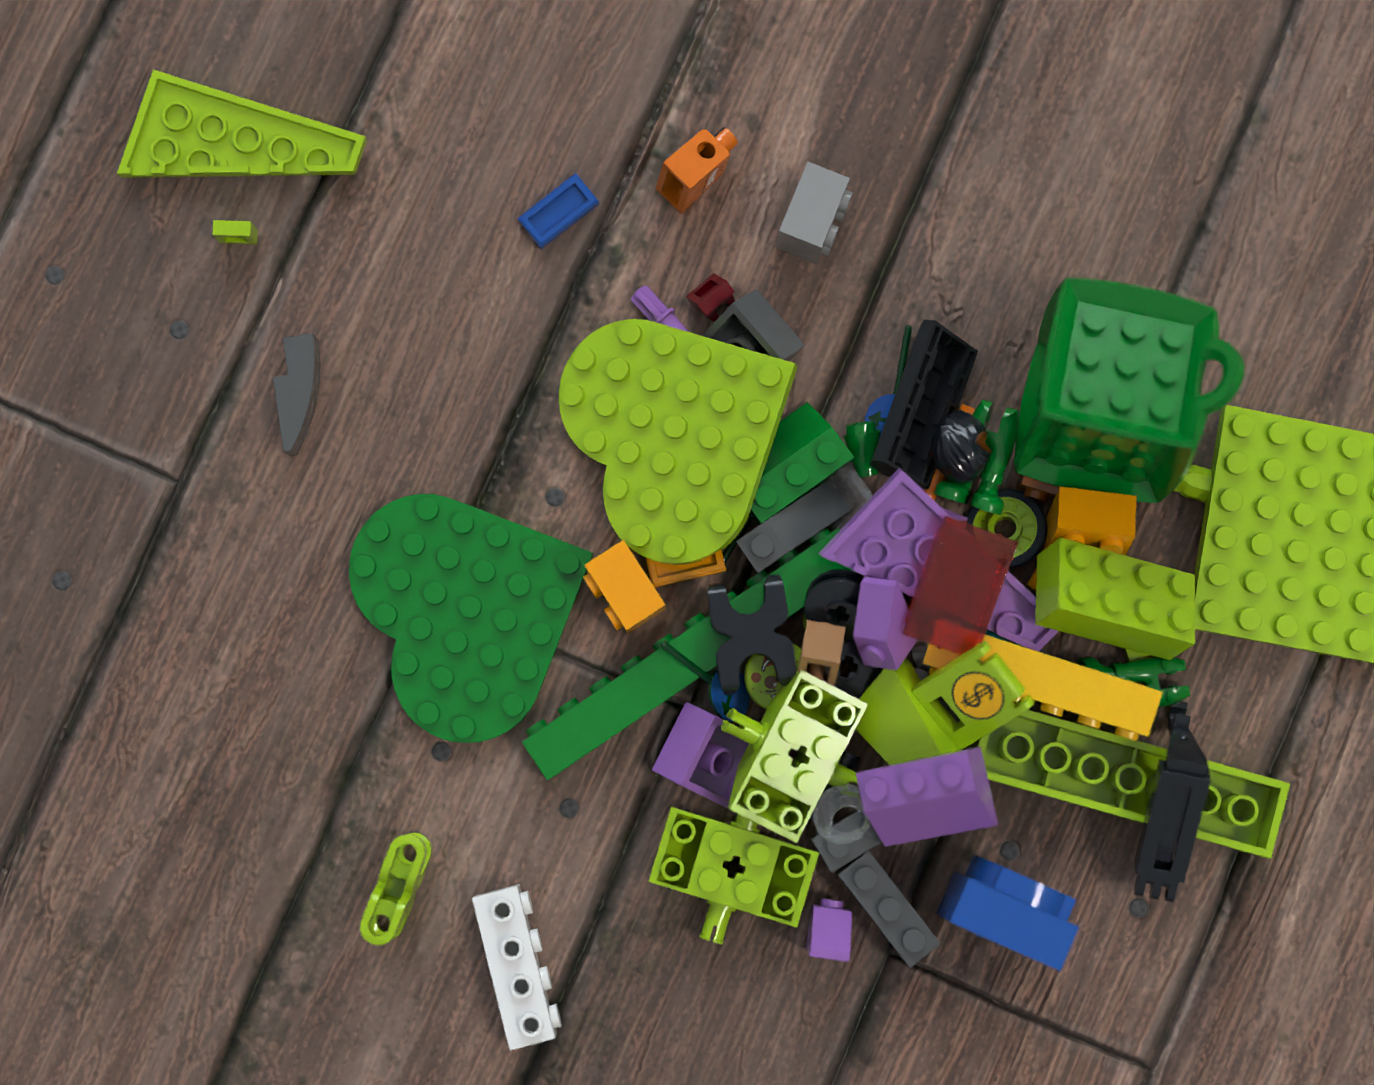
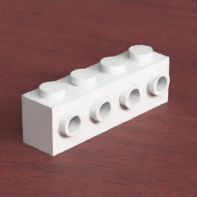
(515, 966)

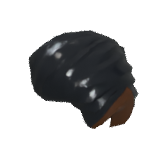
(960, 447)

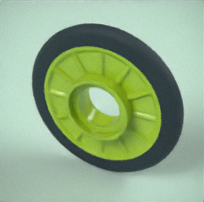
(1025, 514)

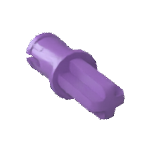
(655, 309)

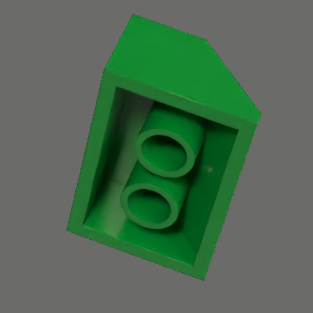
(800, 459)

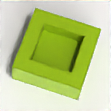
(235, 232)

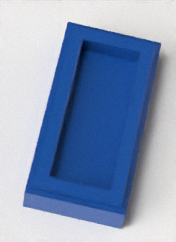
(558, 211)

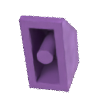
(881, 624)
(829, 930)

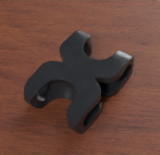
(751, 634)

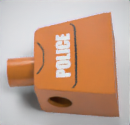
(695, 167)

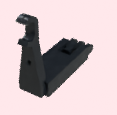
(1172, 811)

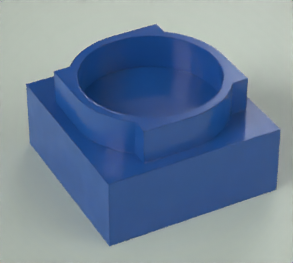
(1011, 911)

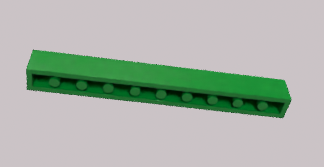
(661, 676)

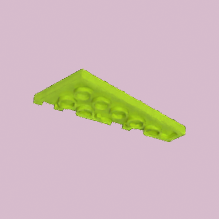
(209, 132)

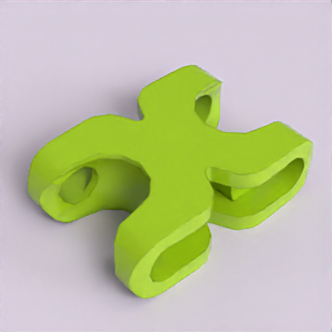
(396, 888)

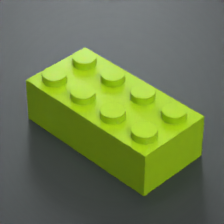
(1115, 599)

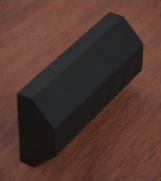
(924, 398)

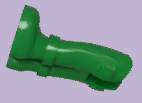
(1002, 446)
(1145, 671)

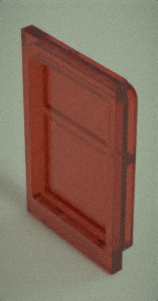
(959, 586)

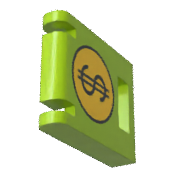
(976, 693)

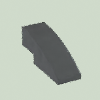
(298, 390)

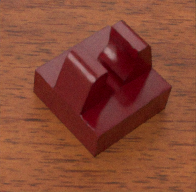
(710, 295)

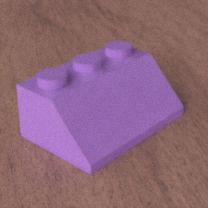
(928, 797)

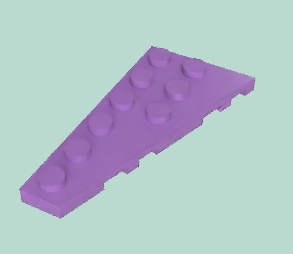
(893, 541)

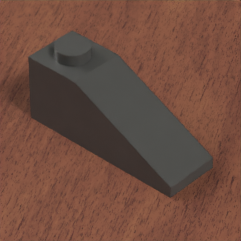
(793, 526)

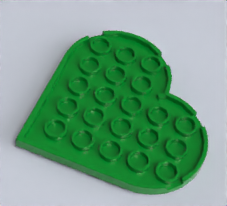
(469, 608)

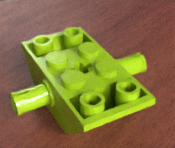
(802, 717)
(769, 886)

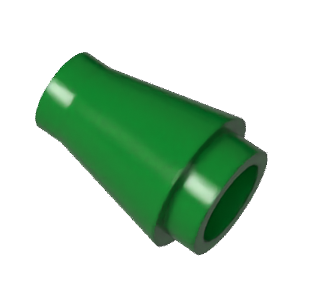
(861, 441)

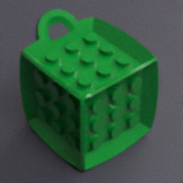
(1120, 388)

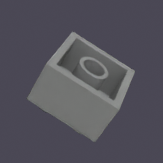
(812, 212)

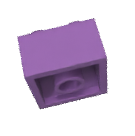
(701, 755)

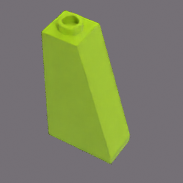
(897, 721)

